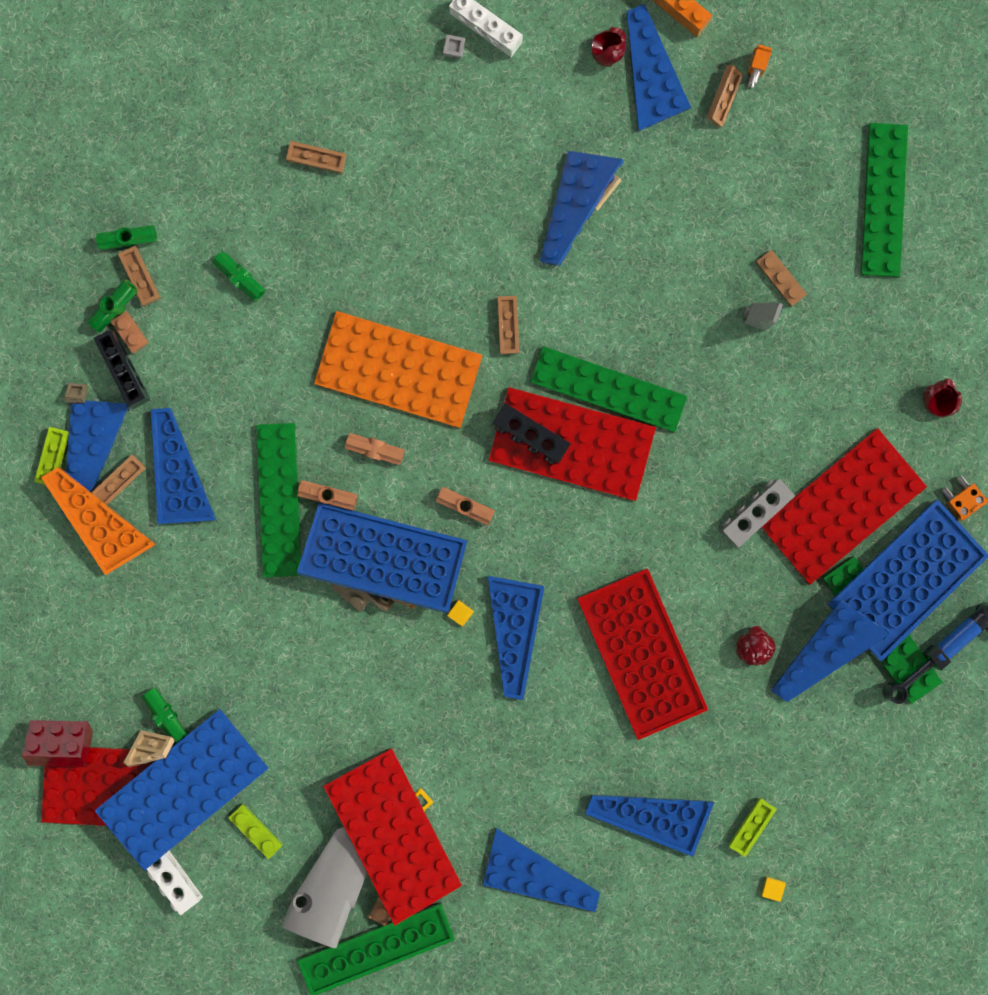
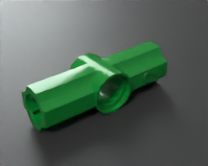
(138, 236)
(239, 276)
(119, 299)
(164, 715)

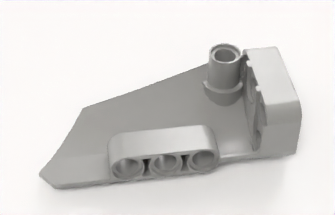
(328, 893)

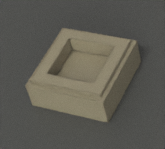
(76, 393)

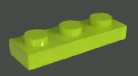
(52, 452)
(752, 827)
(255, 831)

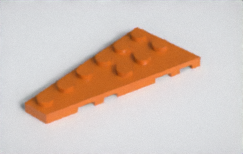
(102, 530)

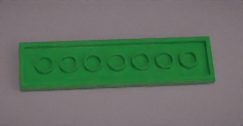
(884, 200)
(609, 389)
(279, 499)
(906, 656)
(376, 949)

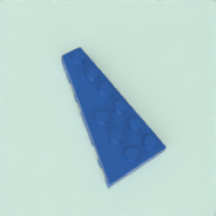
(654, 78)
(578, 194)
(91, 439)
(177, 482)
(516, 618)
(836, 642)
(662, 820)
(527, 873)

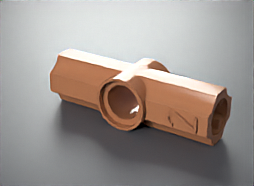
(374, 449)
(315, 492)
(453, 500)

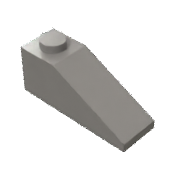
(762, 315)

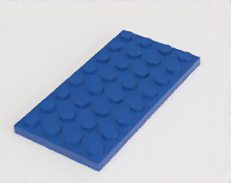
(382, 557)
(913, 575)
(182, 789)

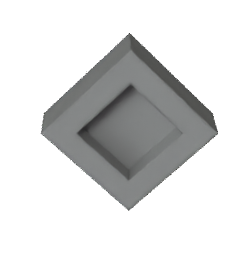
(454, 46)

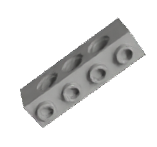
(782, 496)

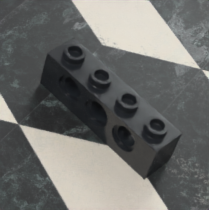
(121, 369)
(508, 414)

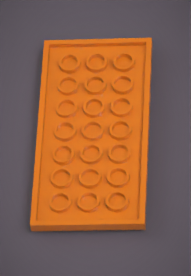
(398, 369)

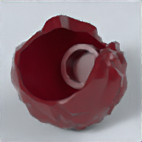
(609, 46)
(942, 398)
(755, 647)

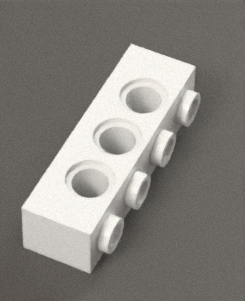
(487, 25)
(179, 879)

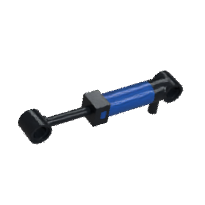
(940, 654)

